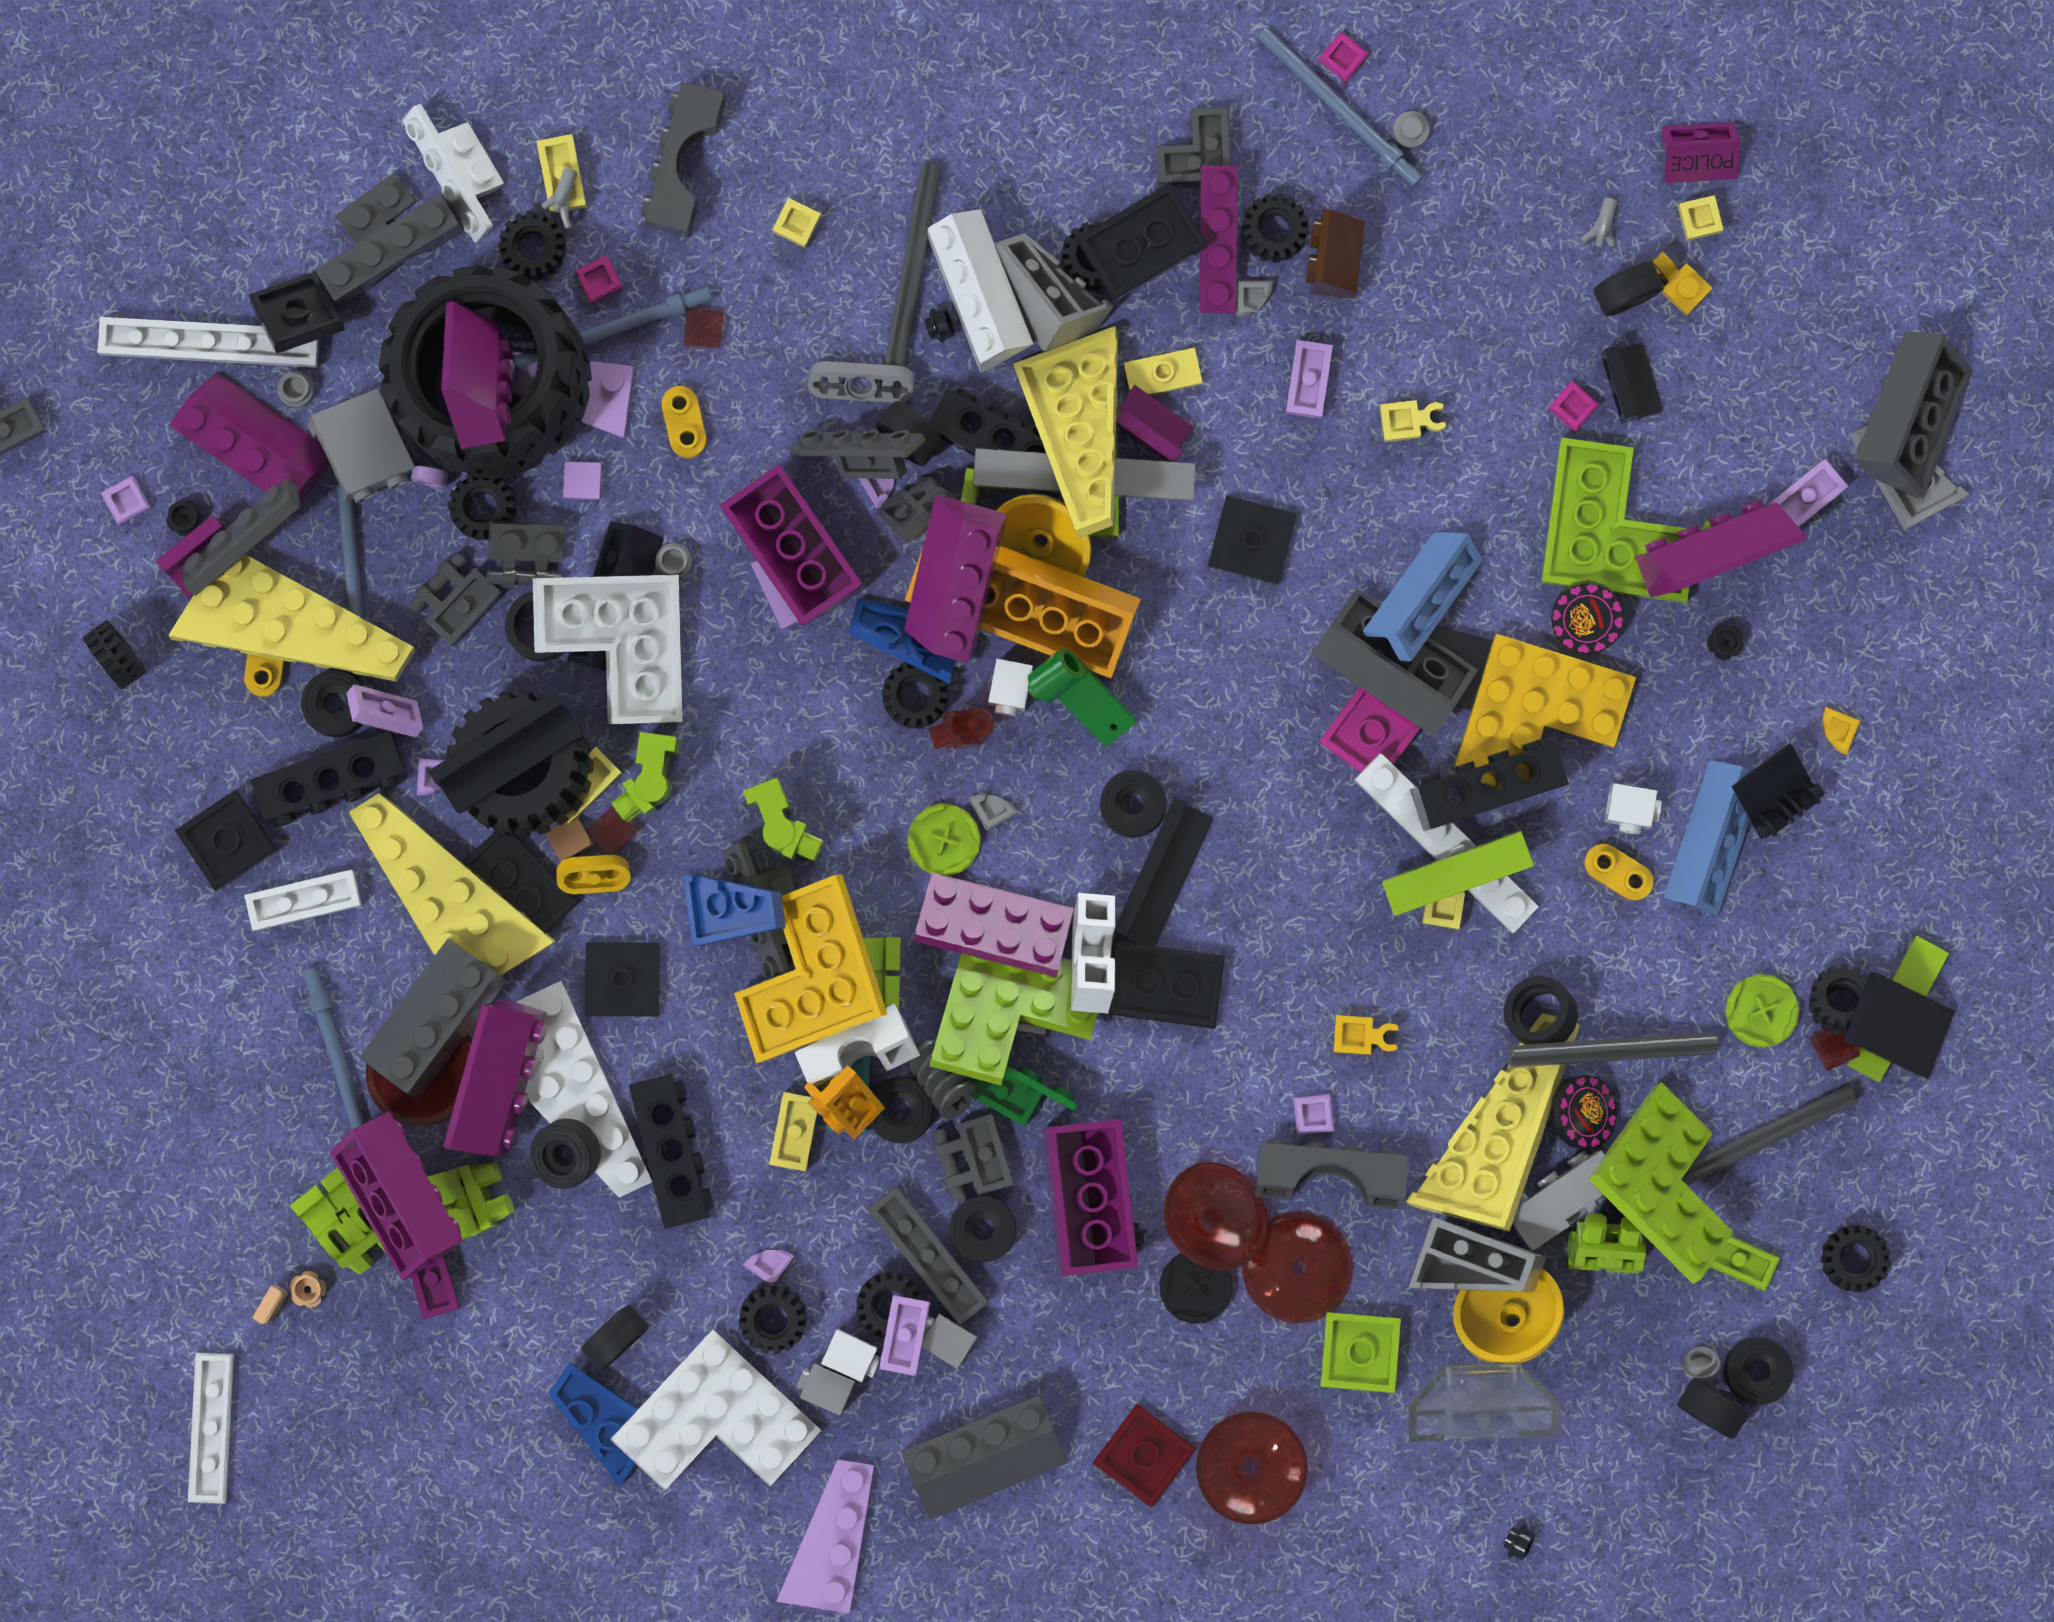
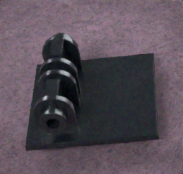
(1777, 792)

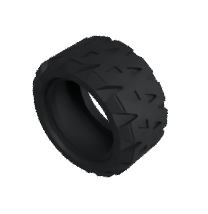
(538, 421)

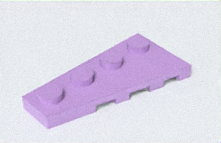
(608, 394)
(830, 1551)

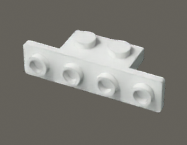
(458, 166)

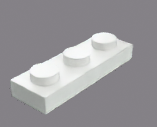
(303, 900)

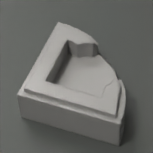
(1251, 296)
(992, 809)

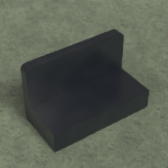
(1631, 382)

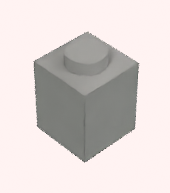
(947, 1340)
(825, 1388)

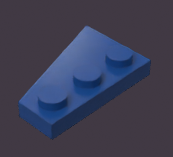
(884, 629)
(729, 910)
(596, 1416)

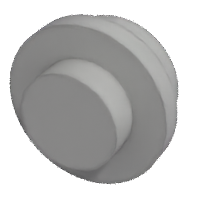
(1411, 129)
(295, 389)
(674, 560)
(1701, 1364)

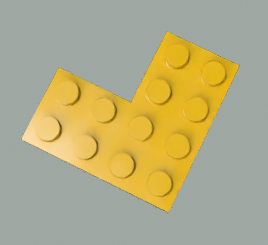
(1538, 688)
(831, 982)

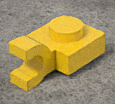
(1682, 286)

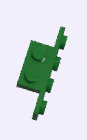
(1020, 1094)

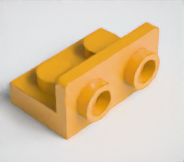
(845, 1103)

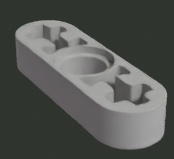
(873, 372)

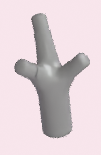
(561, 197)
(1603, 225)

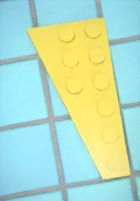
(1075, 413)
(281, 620)
(445, 893)
(1495, 1146)

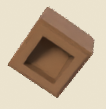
(569, 839)

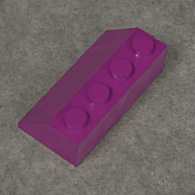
(476, 376)
(250, 437)
(792, 546)
(1717, 548)
(954, 577)
(496, 1078)
(396, 1195)
(1090, 1197)

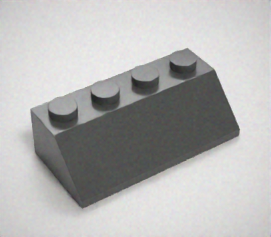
(1914, 413)
(1417, 689)
(432, 1019)
(984, 1456)

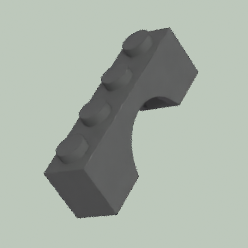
(695, 115)
(371, 259)
(1377, 1176)

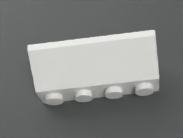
(979, 288)

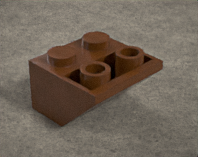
(1338, 254)

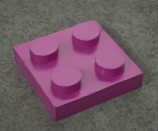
(1367, 729)

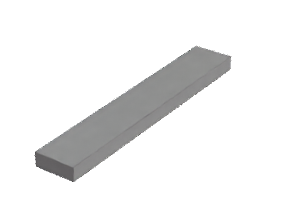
(1132, 477)

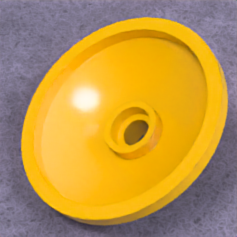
(1049, 517)
(1484, 1316)

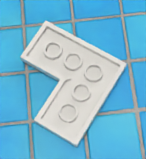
(636, 626)
(719, 1397)

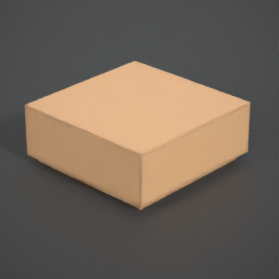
(270, 1305)

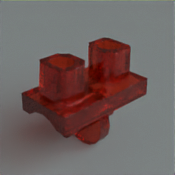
(962, 729)

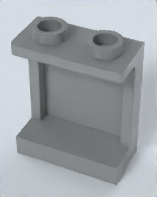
(362, 446)

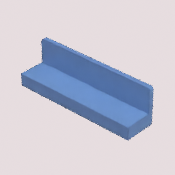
(1425, 592)
(1710, 841)

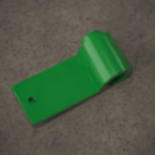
(1082, 693)

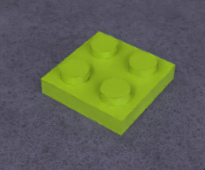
(1360, 1352)

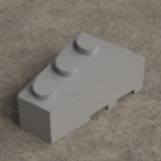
(1049, 300)
(1558, 1201)
(1473, 1261)

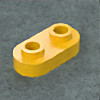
(684, 421)
(258, 664)
(1618, 873)
(593, 874)

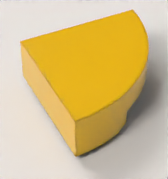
(1839, 729)

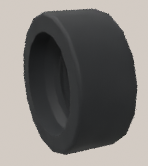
(513, 635)
(1527, 991)

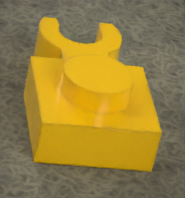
(1356, 1035)

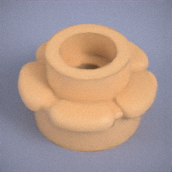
(297, 1287)

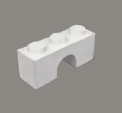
(1091, 952)
(883, 1038)

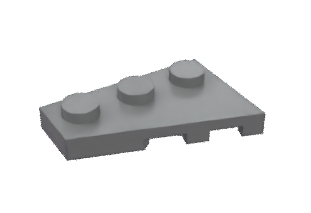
(1911, 510)

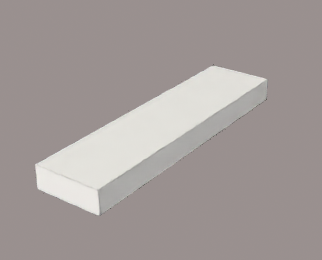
(210, 1428)

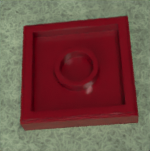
(1144, 1455)

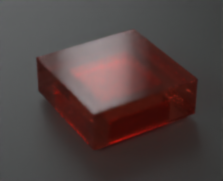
(703, 328)
(611, 831)
(1833, 1049)

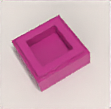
(1343, 57)
(598, 279)
(1573, 406)

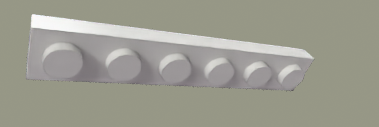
(198, 342)
(1393, 794)

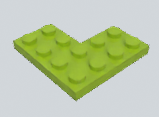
(1588, 524)
(986, 1010)
(1645, 1184)

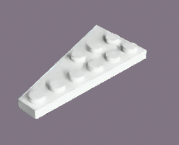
(574, 1087)

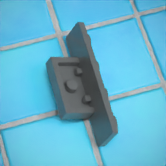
(861, 454)
(769, 944)

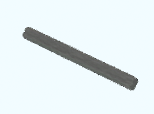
(912, 264)
(1612, 1049)
(1770, 1134)

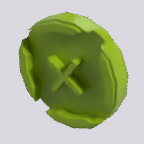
(944, 839)
(1762, 1011)

